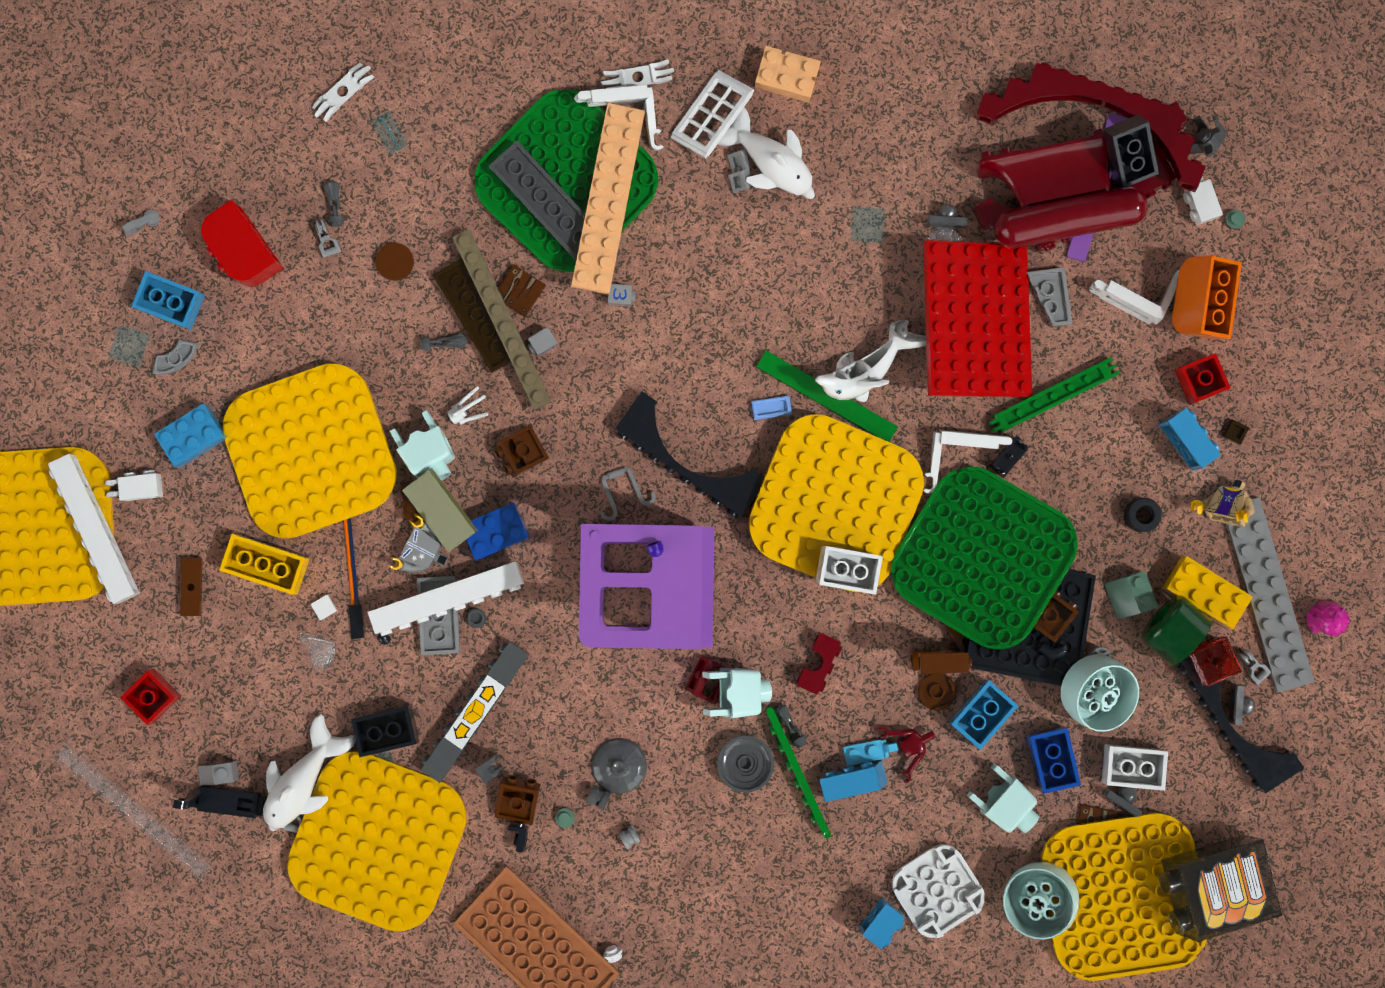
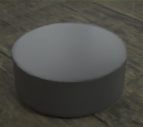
(476, 618)

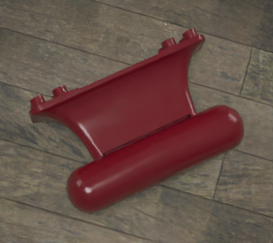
(1060, 192)

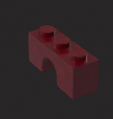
(814, 679)

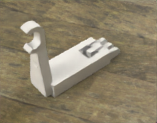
(625, 95)
(1134, 303)
(963, 439)

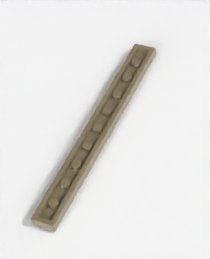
(502, 319)

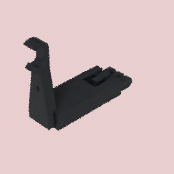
(223, 801)

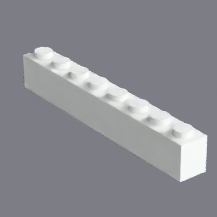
(93, 528)
(446, 597)

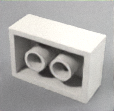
(848, 569)
(1134, 767)

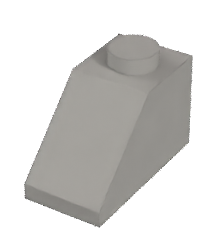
(218, 773)

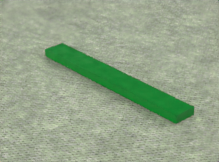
(809, 387)

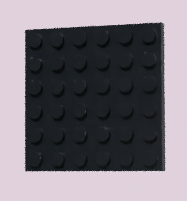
(1024, 659)

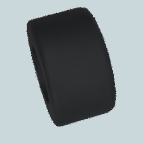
(1151, 506)

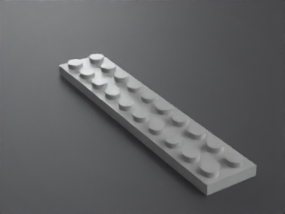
(1270, 602)

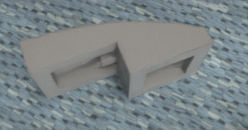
(740, 168)

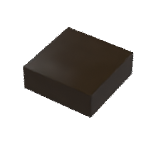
(1235, 431)

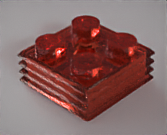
(1224, 668)

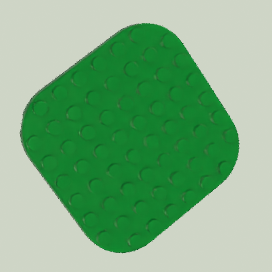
(565, 144)
(984, 557)

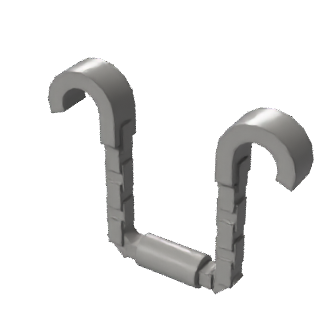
(614, 474)

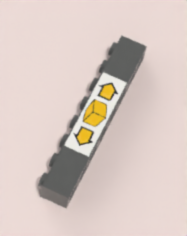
(475, 711)

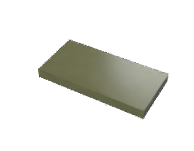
(440, 510)

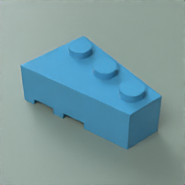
(853, 781)

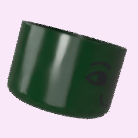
(1176, 630)

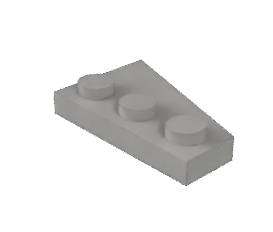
(1052, 294)

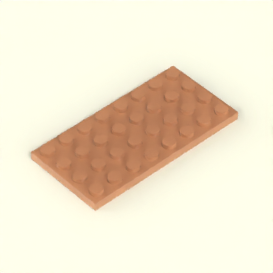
(531, 938)

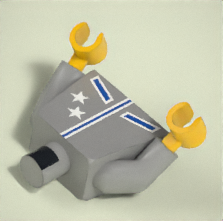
(420, 550)

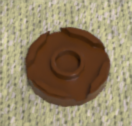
(394, 261)
(936, 691)

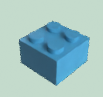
(882, 923)

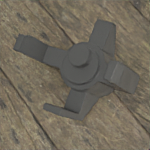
(1208, 140)

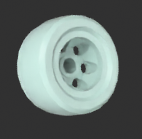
(1112, 701)
(1021, 915)

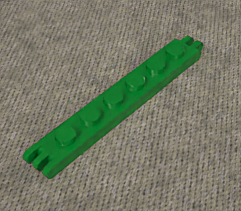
(1054, 396)
(799, 780)

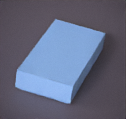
(771, 407)

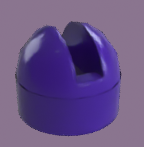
(655, 549)

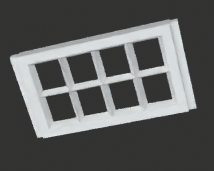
(731, 84)

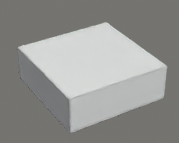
(324, 607)

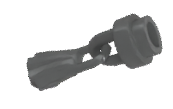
(332, 191)
(456, 341)
(783, 713)

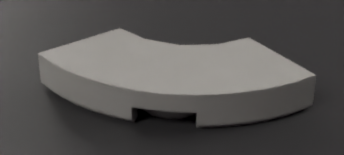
(176, 359)

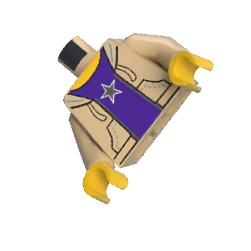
(1227, 505)

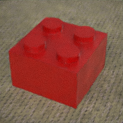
(1202, 379)
(150, 696)

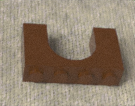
(940, 661)

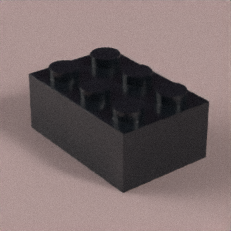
(1131, 151)
(385, 730)

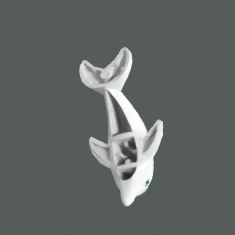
(779, 164)
(858, 377)
(292, 791)

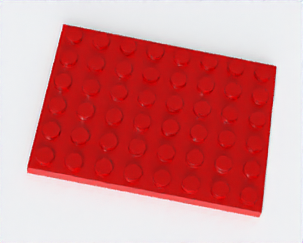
(977, 320)

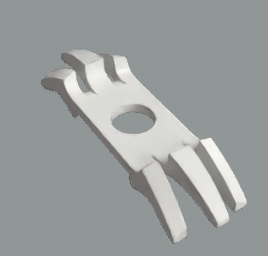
(648, 72)
(336, 101)

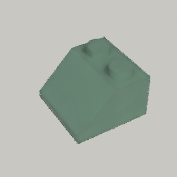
(1131, 595)

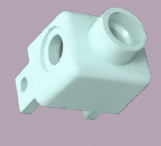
(425, 450)
(740, 692)
(1009, 804)

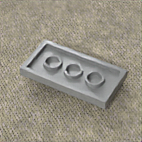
(440, 633)

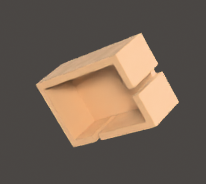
(787, 74)

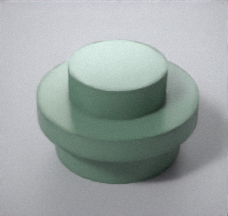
(1235, 219)
(565, 817)

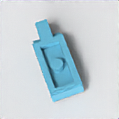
(868, 751)

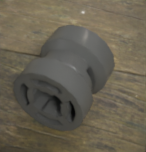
(598, 797)

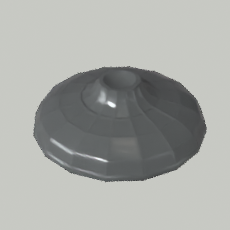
(745, 764)
(619, 765)

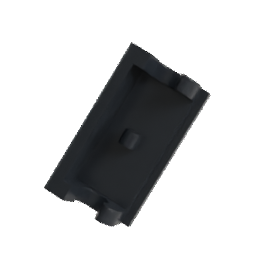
(1009, 456)

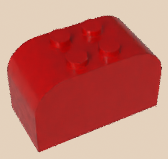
(238, 246)

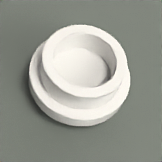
(612, 953)

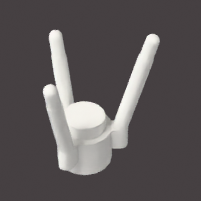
(458, 412)

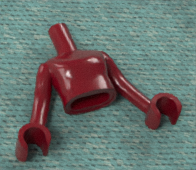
(911, 745)

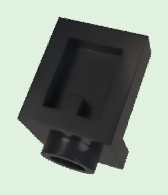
(520, 839)

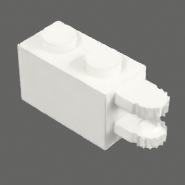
(1203, 203)
(137, 486)

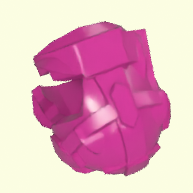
(1328, 618)

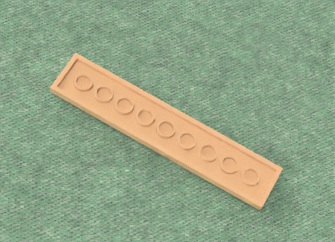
(608, 199)

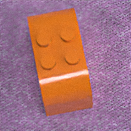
(1206, 297)

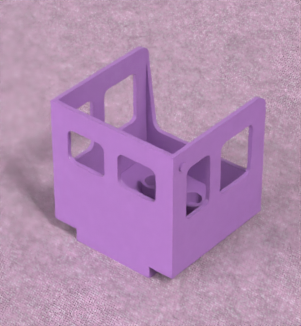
(678, 582)

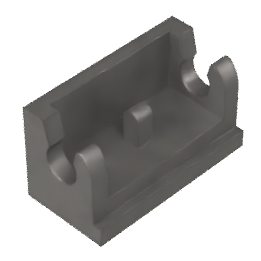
(487, 771)

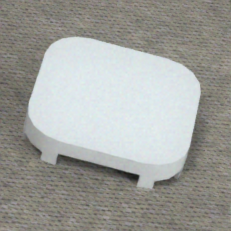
(938, 890)

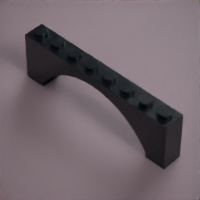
(641, 428)
(1264, 767)

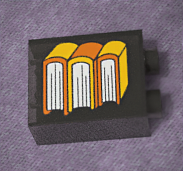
(1220, 888)

